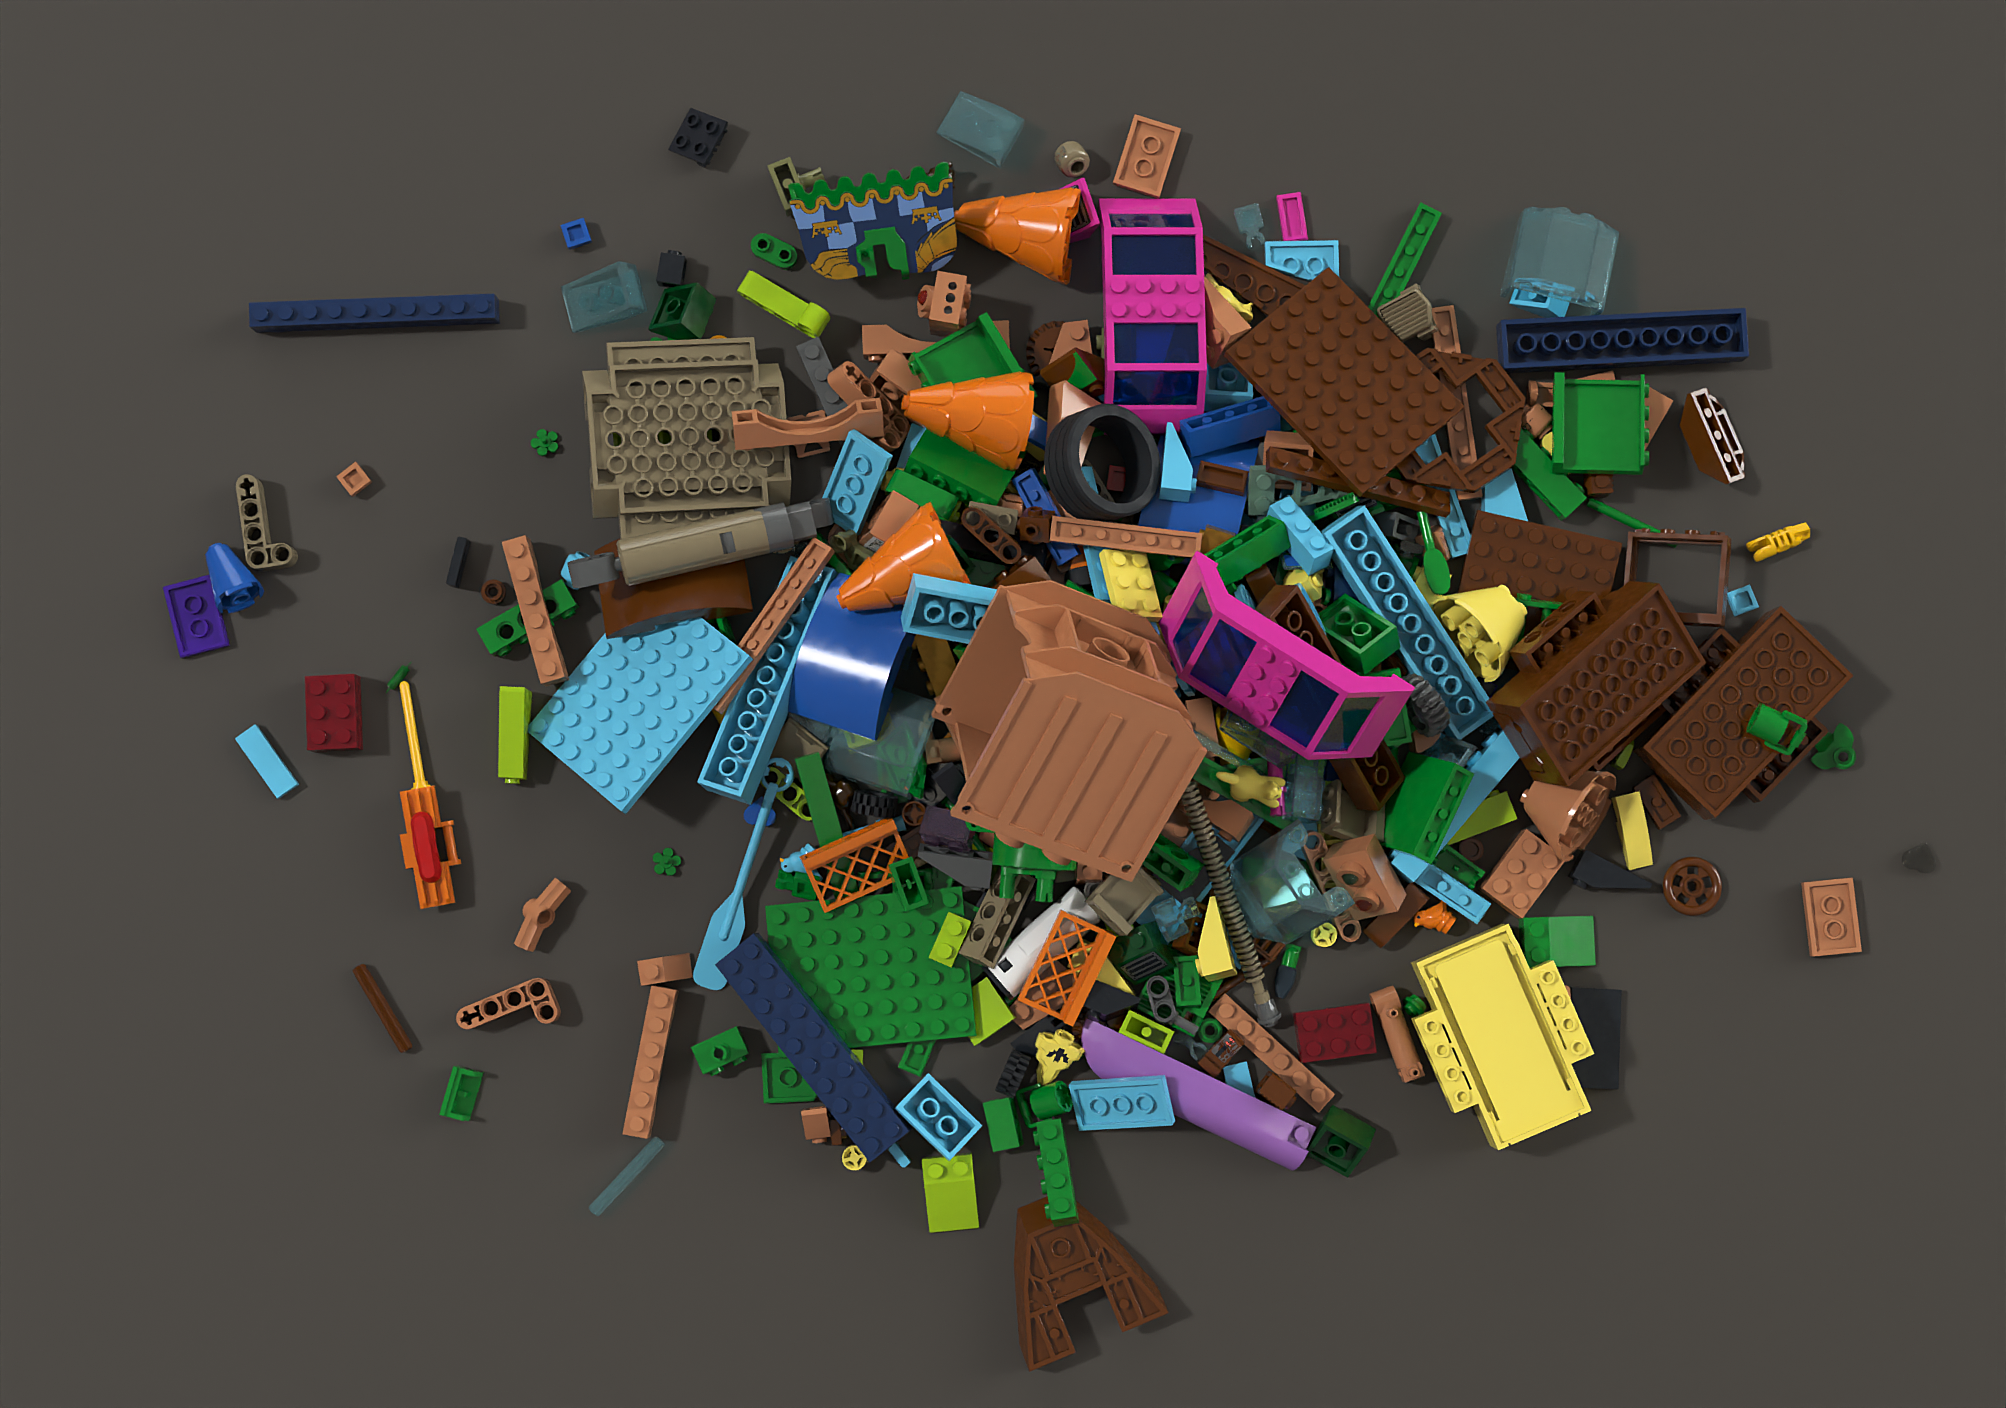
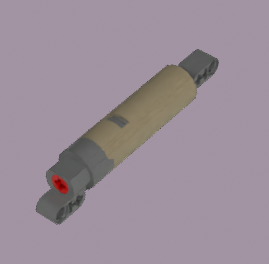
(704, 544)

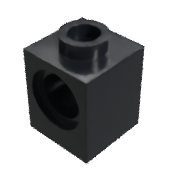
(671, 269)

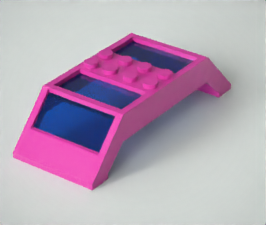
(1154, 309)
(1273, 674)

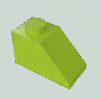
(1146, 1032)

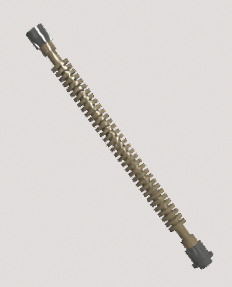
(1229, 905)

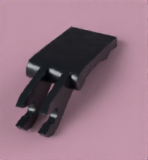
(1026, 1042)

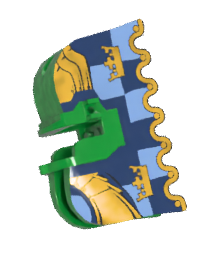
(905, 214)

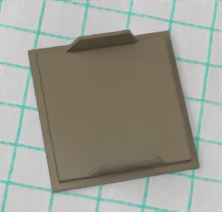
(795, 742)

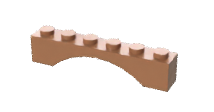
(880, 339)
(759, 430)
(534, 612)
(1227, 817)
(649, 1062)

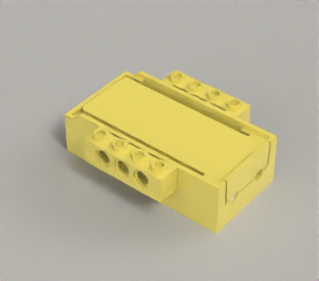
(1501, 1036)

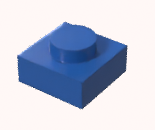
(576, 233)

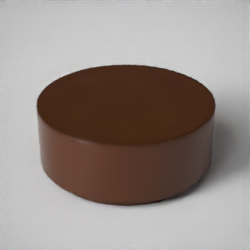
(1471, 849)

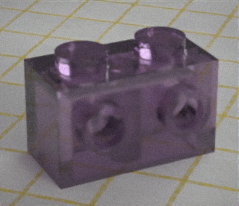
(943, 829)

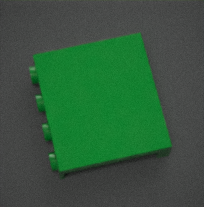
(965, 355)
(1599, 426)
(958, 470)
(1424, 806)

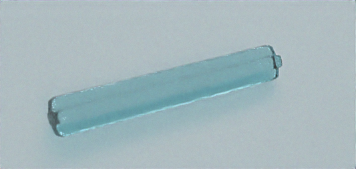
(626, 1176)

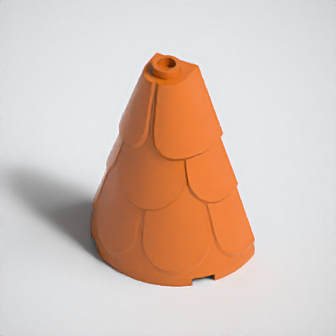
(1025, 228)
(978, 414)
(886, 576)

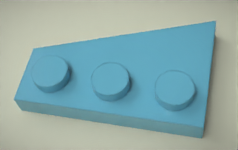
(1302, 258)

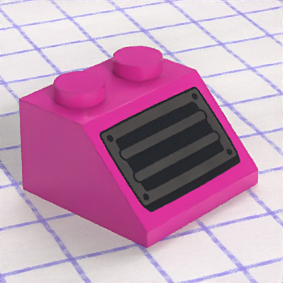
(1086, 219)

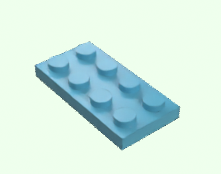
(856, 480)
(1122, 1103)

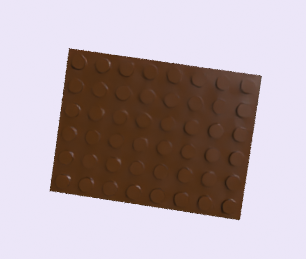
(1344, 381)

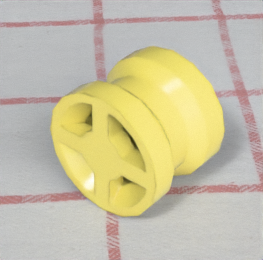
(1327, 932)
(853, 1160)

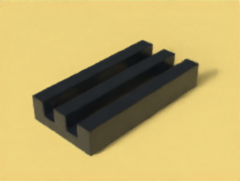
(458, 562)

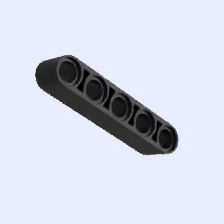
(977, 550)

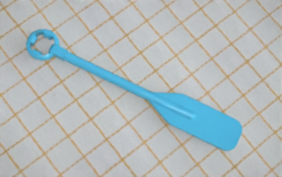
(729, 919)

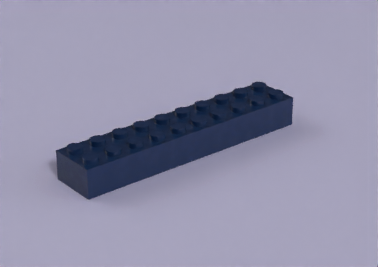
(1622, 340)
(813, 1046)

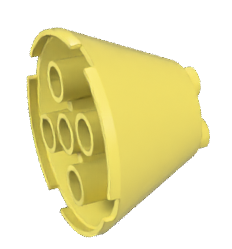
(1482, 627)

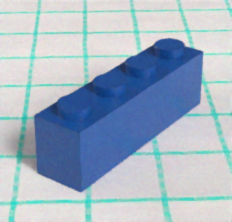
(1228, 426)

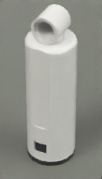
(1022, 951)

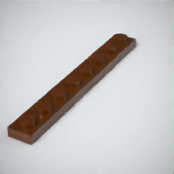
(1386, 490)

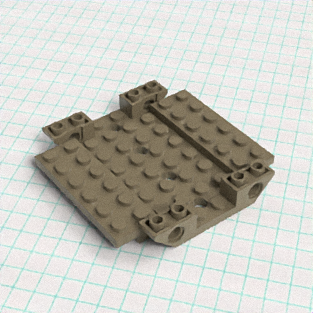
(685, 392)

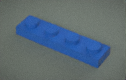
(1035, 494)

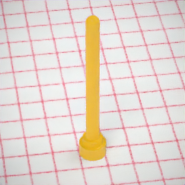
(412, 736)

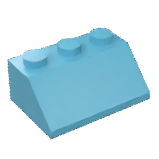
(938, 1117)

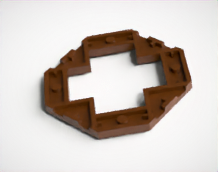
(1503, 429)

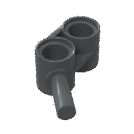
(1165, 1000)

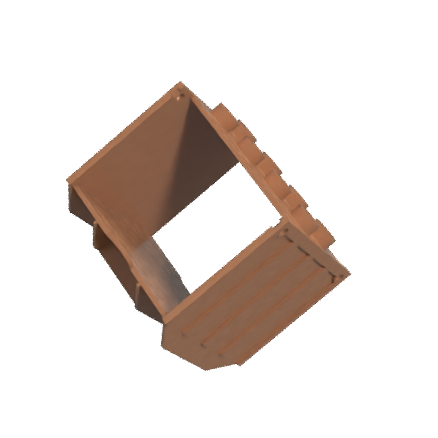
(1069, 728)

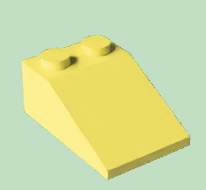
(1214, 947)

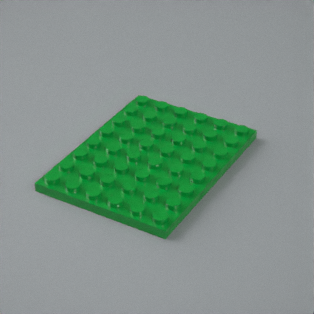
(873, 967)

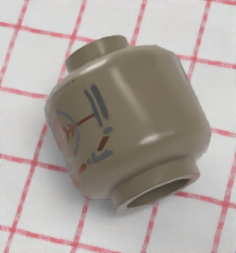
(1071, 159)

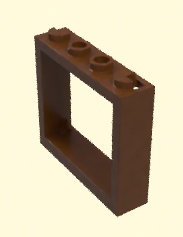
(1691, 537)

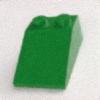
(1359, 633)
(1560, 939)

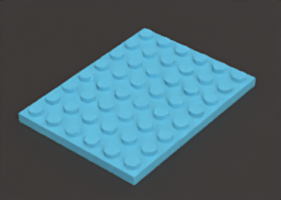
(637, 704)

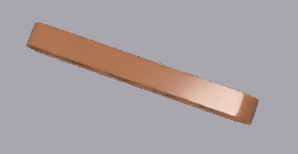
(1321, 877)

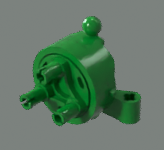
(1025, 861)

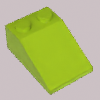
(950, 1193)

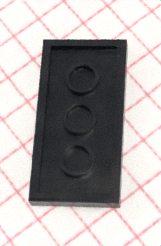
(1601, 1020)

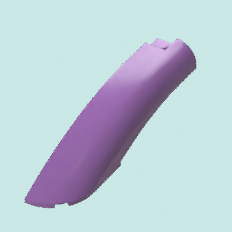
(1201, 1097)

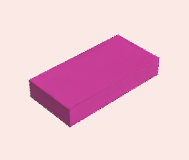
(1292, 217)

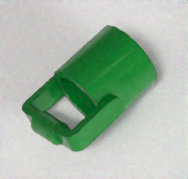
(1771, 724)
(1045, 1102)

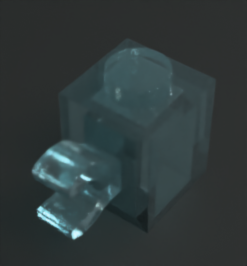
(1172, 917)

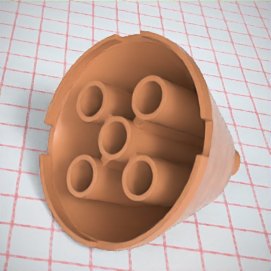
(1569, 814)

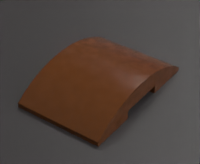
(703, 592)

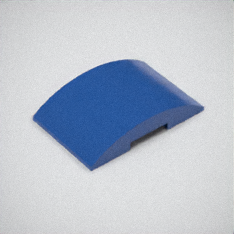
(1204, 505)
(848, 665)

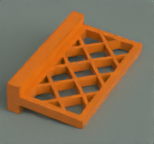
(845, 846)
(1088, 970)

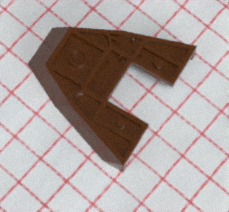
(1065, 1263)

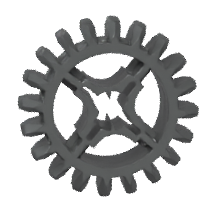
(1426, 707)

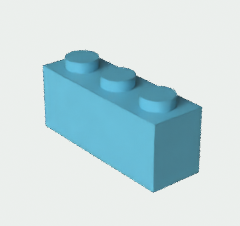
(1306, 541)

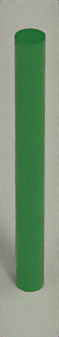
(1620, 516)

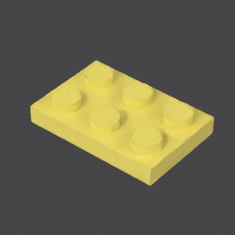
(1130, 582)

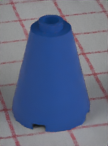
(231, 580)

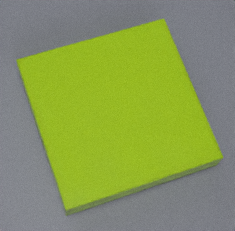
(990, 1010)

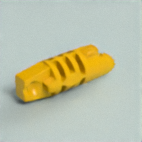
(1778, 541)

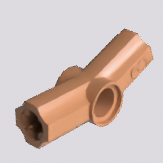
(540, 914)

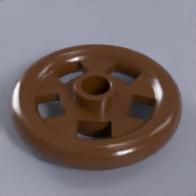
(1691, 907)

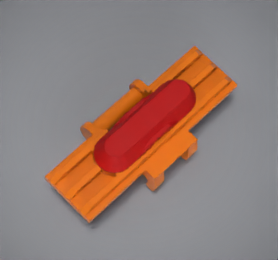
(421, 850)

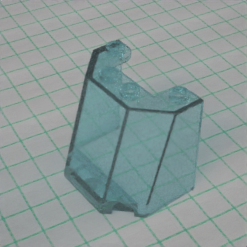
(1562, 257)
(895, 756)
(1278, 893)

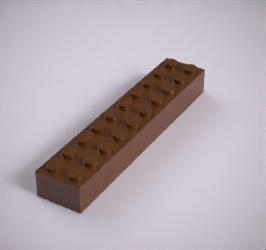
(1366, 779)

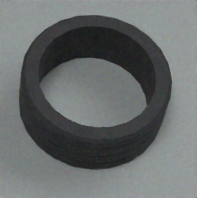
(1137, 451)

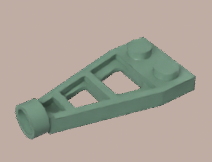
(1262, 488)

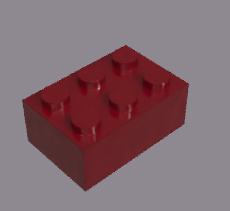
(333, 713)
(1334, 1032)

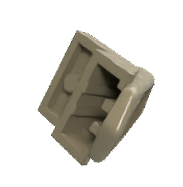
(1409, 315)

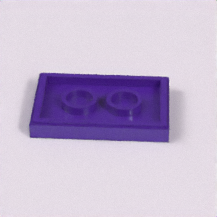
(195, 617)

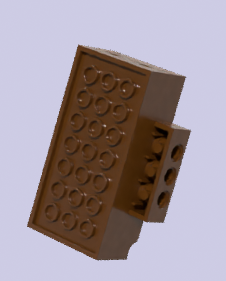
(1593, 679)
(1703, 736)

